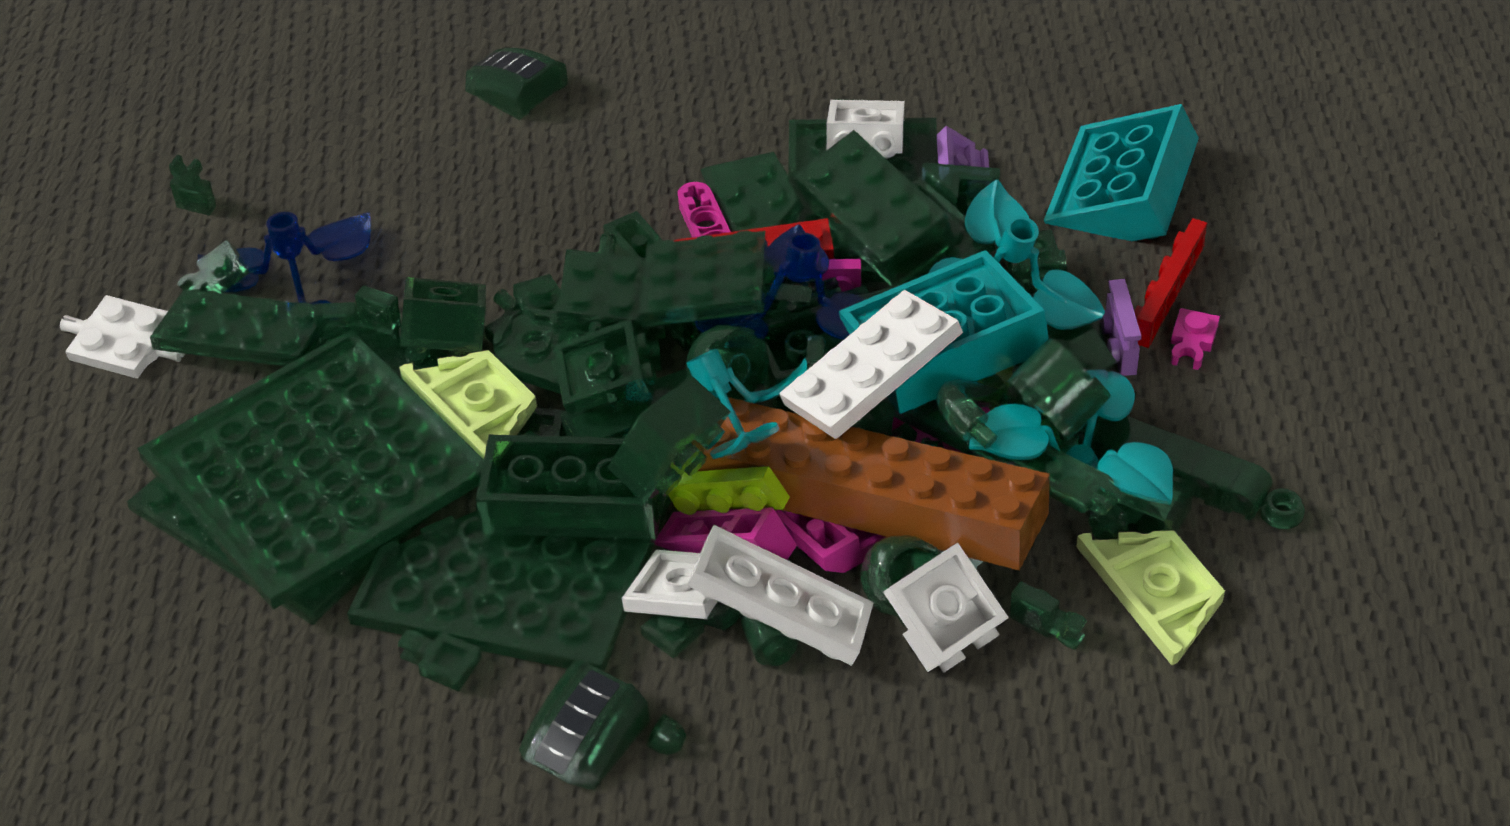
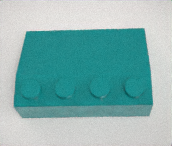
(1125, 175)
(994, 311)

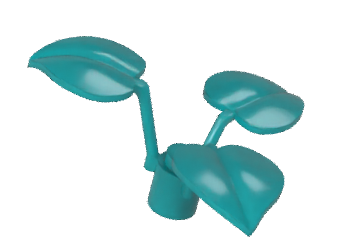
(1002, 220)
(714, 376)
(1135, 469)

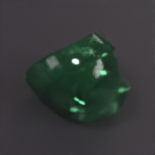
(889, 563)

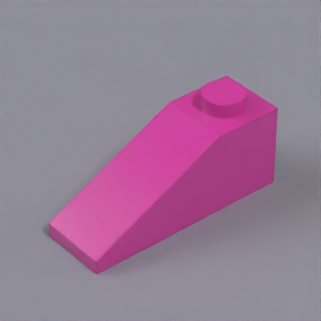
(758, 527)

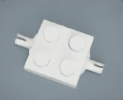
(116, 337)

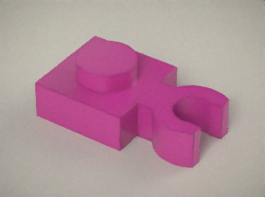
(1193, 335)

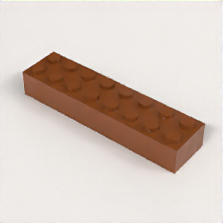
(895, 485)

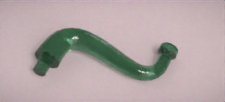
(961, 403)

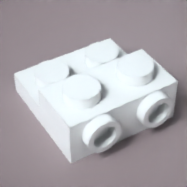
(873, 120)
(946, 609)

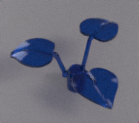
(335, 241)
(800, 259)

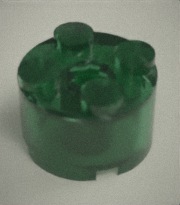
(1059, 388)

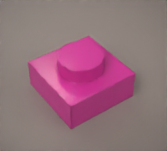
(846, 272)

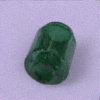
(767, 643)

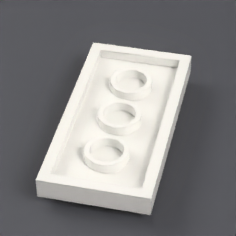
(870, 363)
(781, 595)

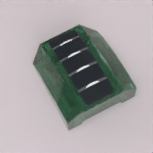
(515, 80)
(585, 725)

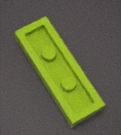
(728, 490)

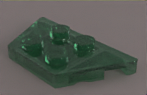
(753, 192)

